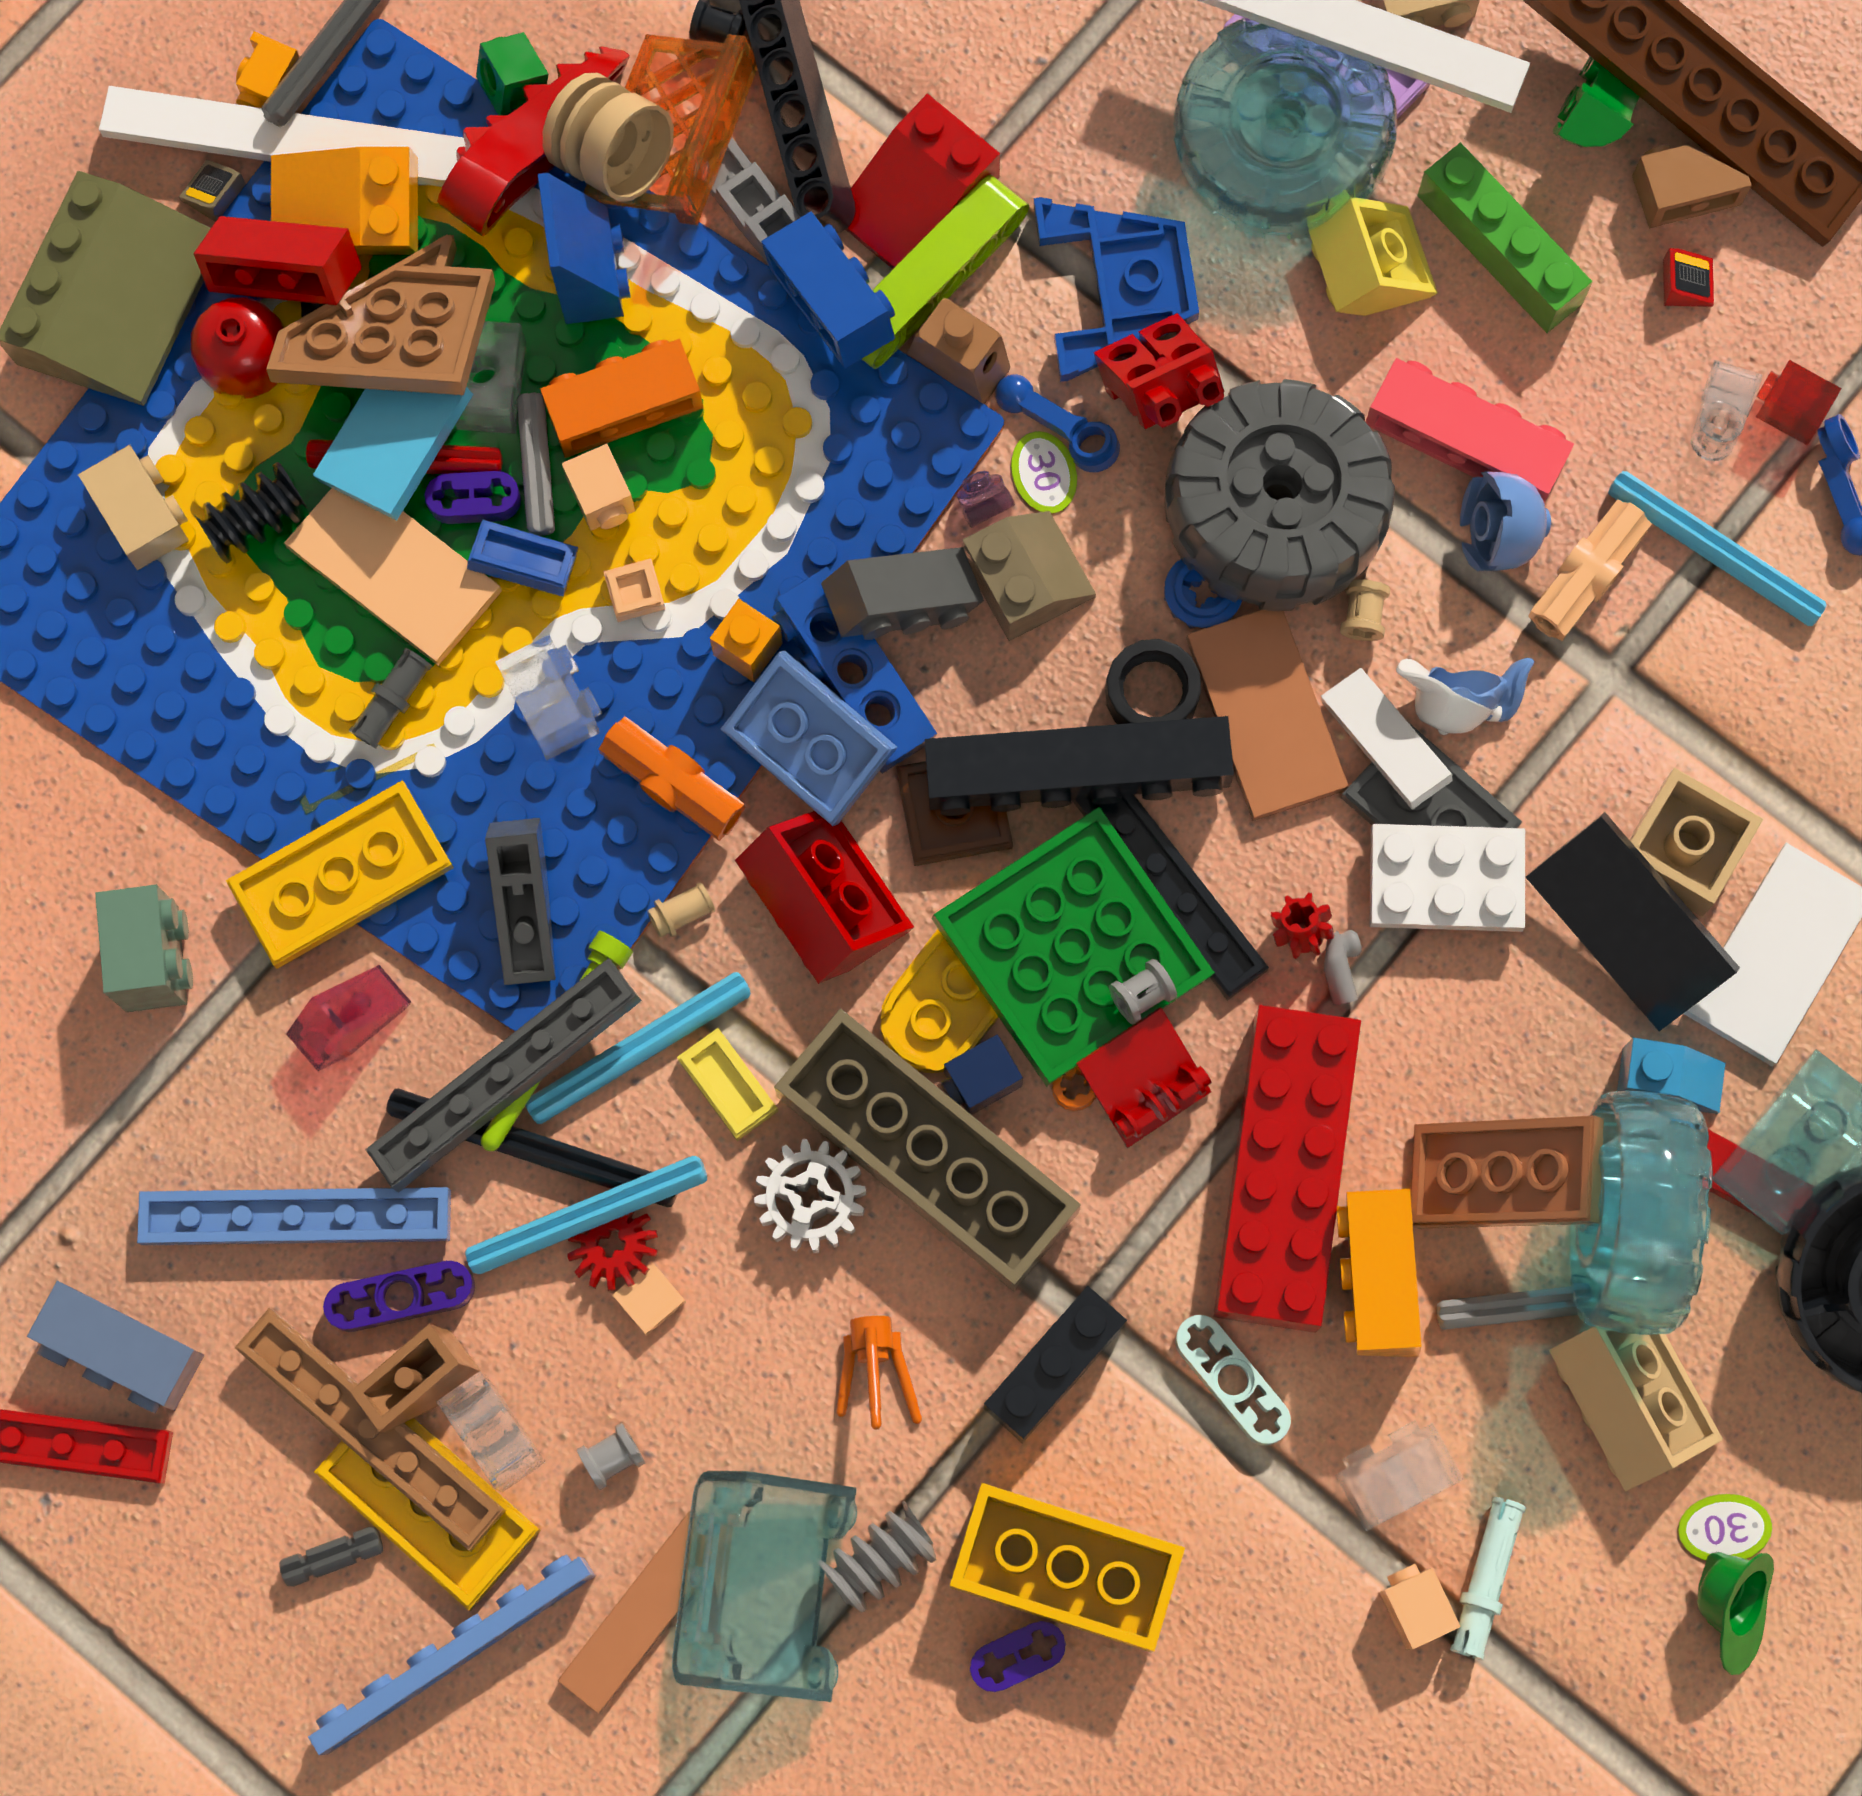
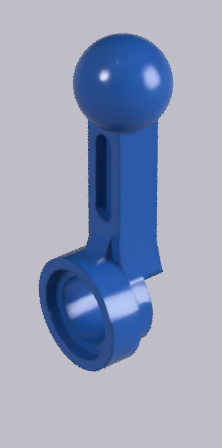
(1017, 395)
(1841, 451)

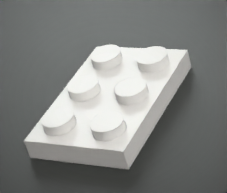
(1447, 877)

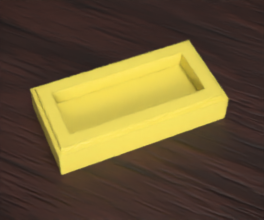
(727, 1084)

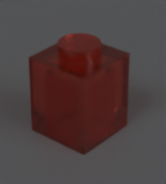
(1796, 401)

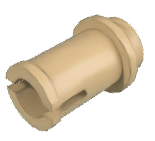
(680, 910)

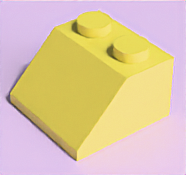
(1372, 258)

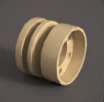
(608, 136)

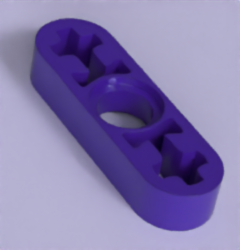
(364, 1317)

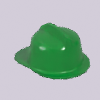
(1735, 1603)

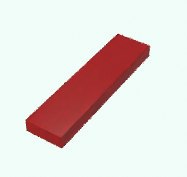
(84, 1446)

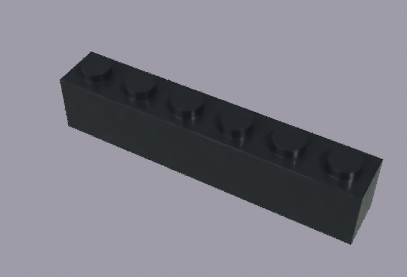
(1079, 764)

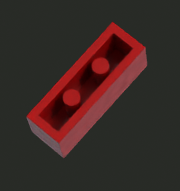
(278, 260)

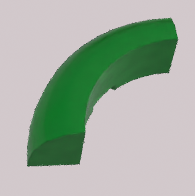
(1597, 109)

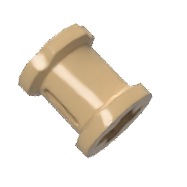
(1365, 610)

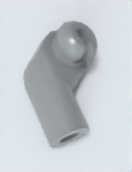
(1337, 966)

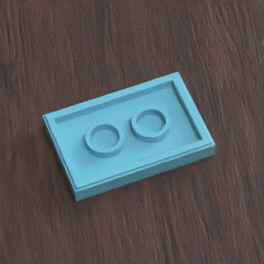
(389, 446)

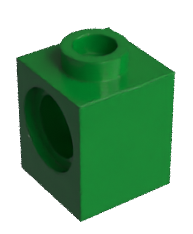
(505, 68)

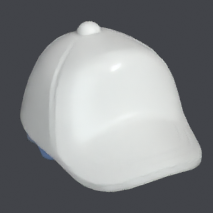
(1465, 698)

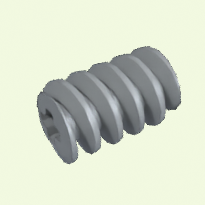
(879, 1558)

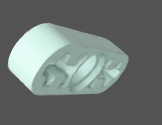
(1266, 1403)

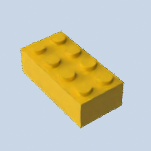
(1067, 1567)

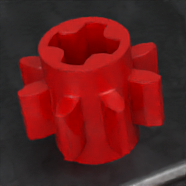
(1302, 911)

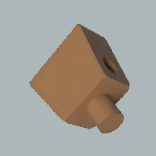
(958, 347)

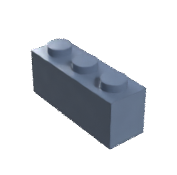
(114, 1348)

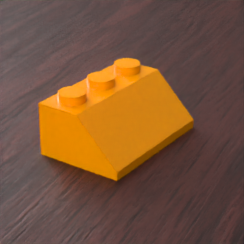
(1380, 1273)

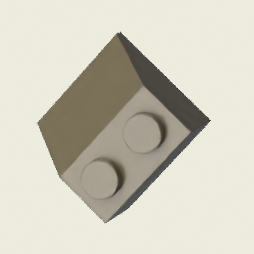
(1026, 571)

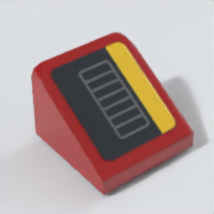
(1687, 279)

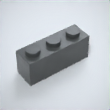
(902, 593)

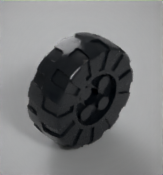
(1823, 1277)

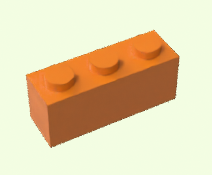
(622, 396)

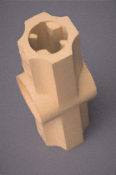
(1590, 570)

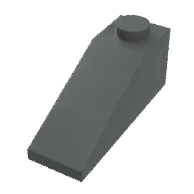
(521, 900)

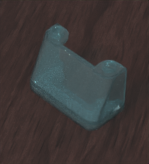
(757, 1584)

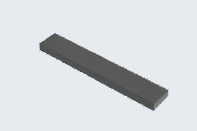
(503, 1075)

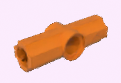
(671, 778)

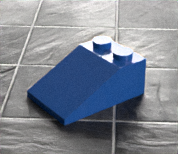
(582, 253)

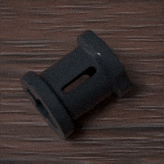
(715, 23)

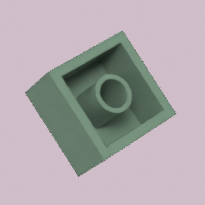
(143, 948)

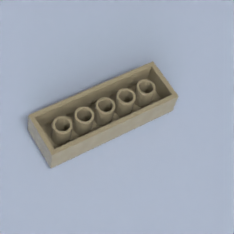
(927, 1149)

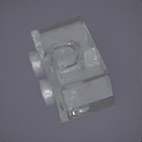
(495, 402)

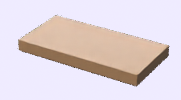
(394, 572)

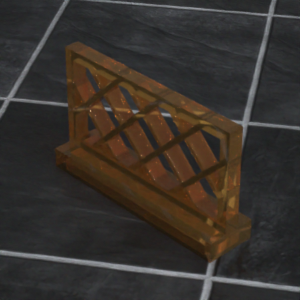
(710, 124)

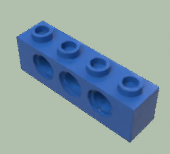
(881, 682)

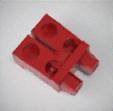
(1161, 375)

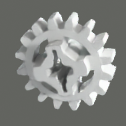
(803, 1218)

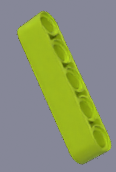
(947, 258)

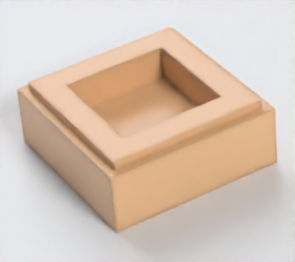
(634, 590)
(649, 1299)

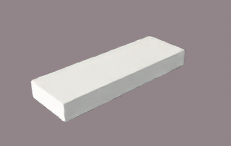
(1386, 738)

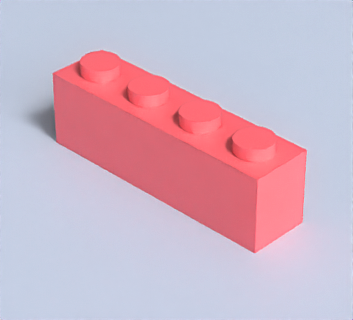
(1464, 429)

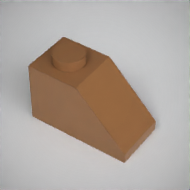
(1685, 184)
(414, 1378)

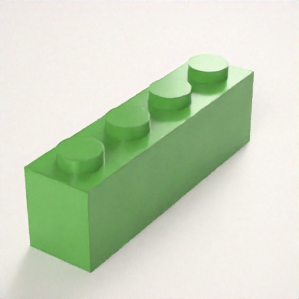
(1504, 237)

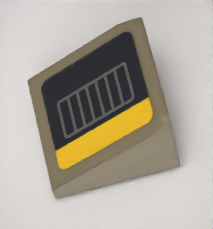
(213, 189)

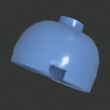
(1504, 521)

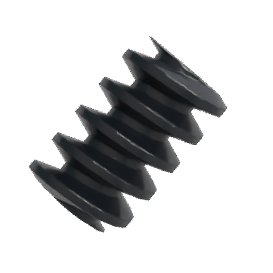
(251, 512)

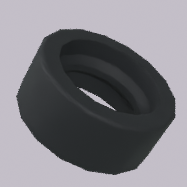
(1152, 651)

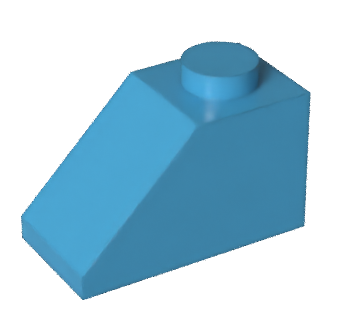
(1672, 1071)

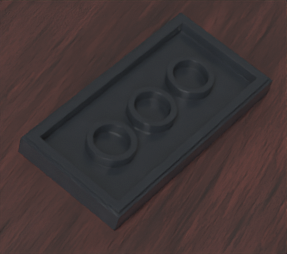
(1632, 922)

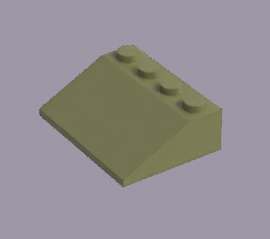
(106, 290)

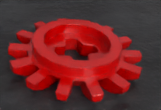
(622, 1261)

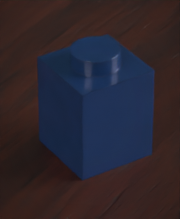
(981, 1076)

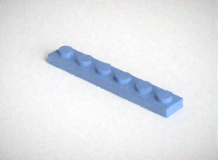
(294, 1216)
(432, 1664)

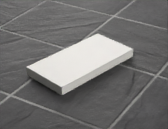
(1783, 953)

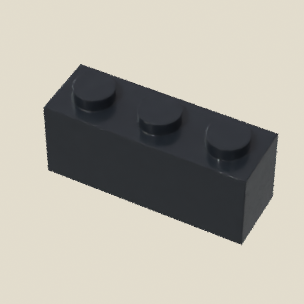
(1055, 1364)

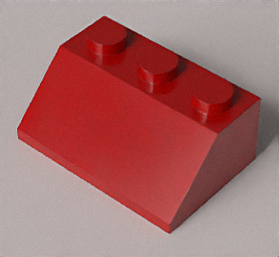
(823, 894)

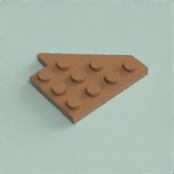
(395, 331)

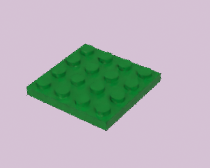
(1060, 931)

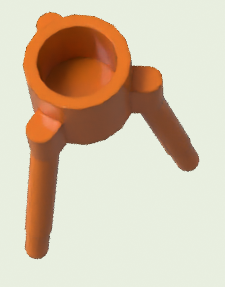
(871, 1341)

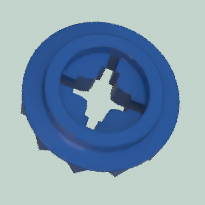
(1183, 603)

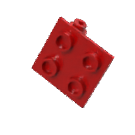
(1144, 1077)

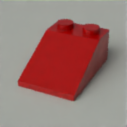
(917, 180)

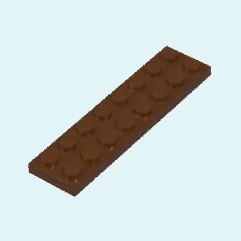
(1721, 104)

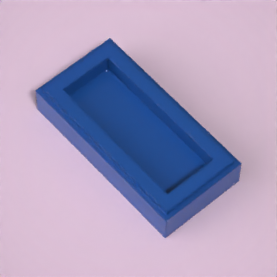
(522, 558)

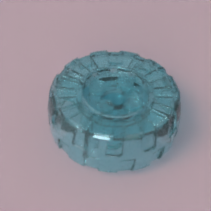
(1262, 175)
(1654, 1216)

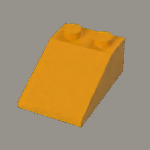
(351, 188)

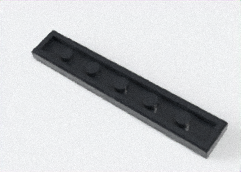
(1197, 910)

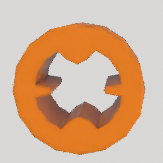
(1080, 1102)

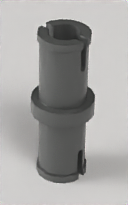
(390, 698)

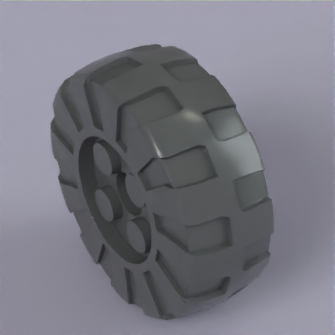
(1279, 494)

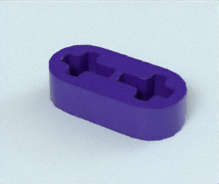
(472, 486)
(1023, 1668)

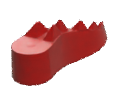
(506, 157)

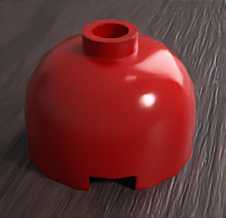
(234, 346)

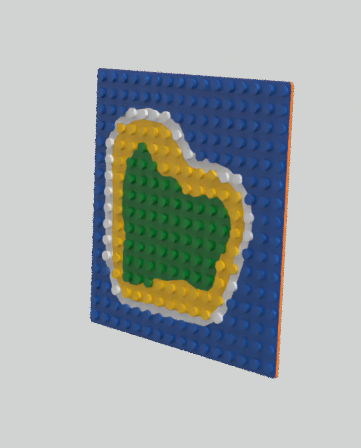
(253, 670)

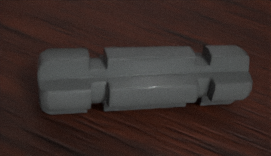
(331, 1556)

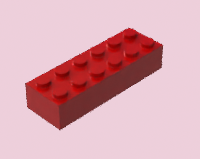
(1287, 1169)

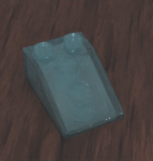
(1797, 1142)

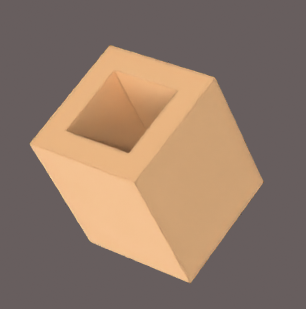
(599, 488)
(1418, 1606)

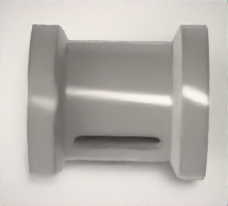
(1159, 988)
(610, 1456)

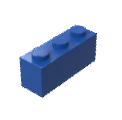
(830, 288)

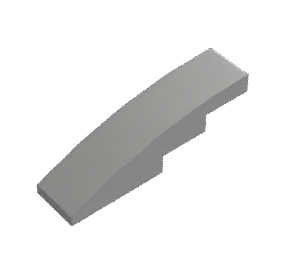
(750, 198)

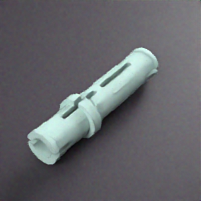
(1488, 1578)

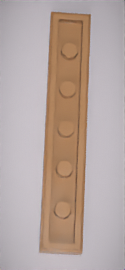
(396, 1454)

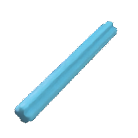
(1719, 549)
(638, 1047)
(586, 1215)

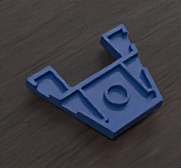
(1138, 269)

